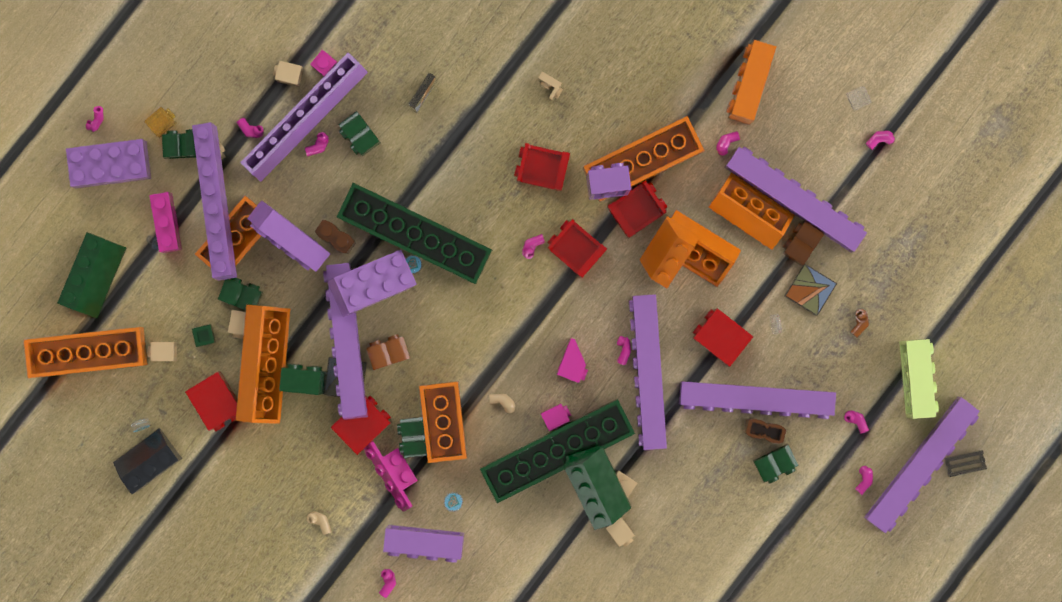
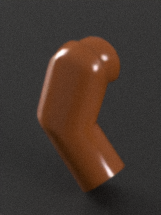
(862, 322)

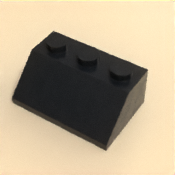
(146, 461)

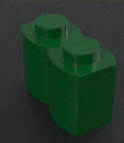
(359, 134)
(178, 145)
(239, 294)
(413, 437)
(776, 463)

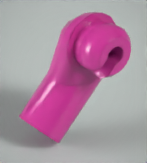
(98, 119)
(250, 131)
(880, 136)
(319, 146)
(530, 245)
(626, 350)
(856, 418)
(389, 581)

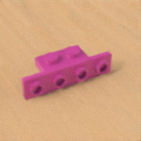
(394, 473)

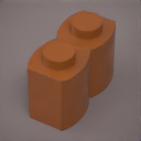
(388, 352)

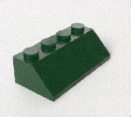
(91, 275)
(597, 486)

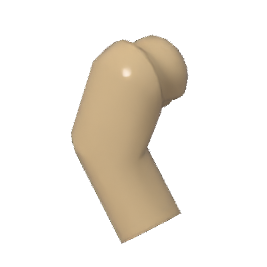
(504, 400)
(321, 520)

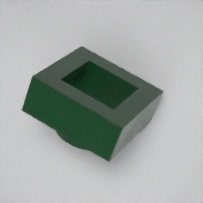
(203, 335)

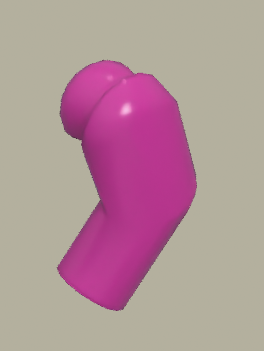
(724, 142)
(867, 479)

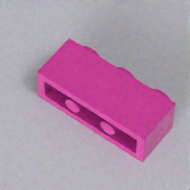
(165, 222)

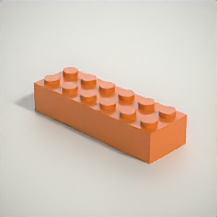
(654, 152)
(85, 352)
(261, 364)

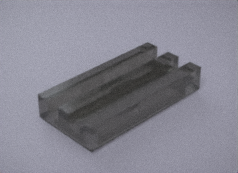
(981, 460)

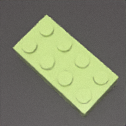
(918, 378)

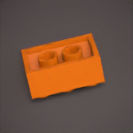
(668, 251)

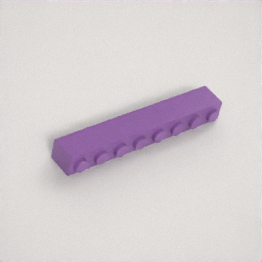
(304, 117)
(796, 200)
(214, 201)
(346, 352)
(648, 371)
(757, 398)
(922, 464)

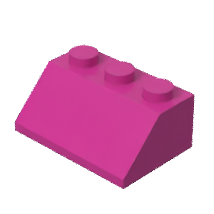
(572, 363)

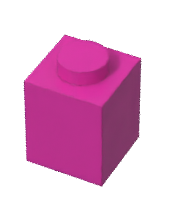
(323, 63)
(556, 416)

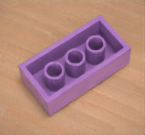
(108, 163)
(608, 181)
(287, 237)
(371, 283)
(423, 542)

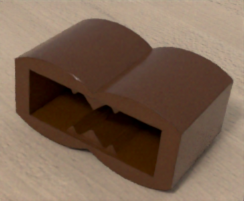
(330, 233)
(803, 243)
(769, 431)

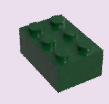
(300, 380)

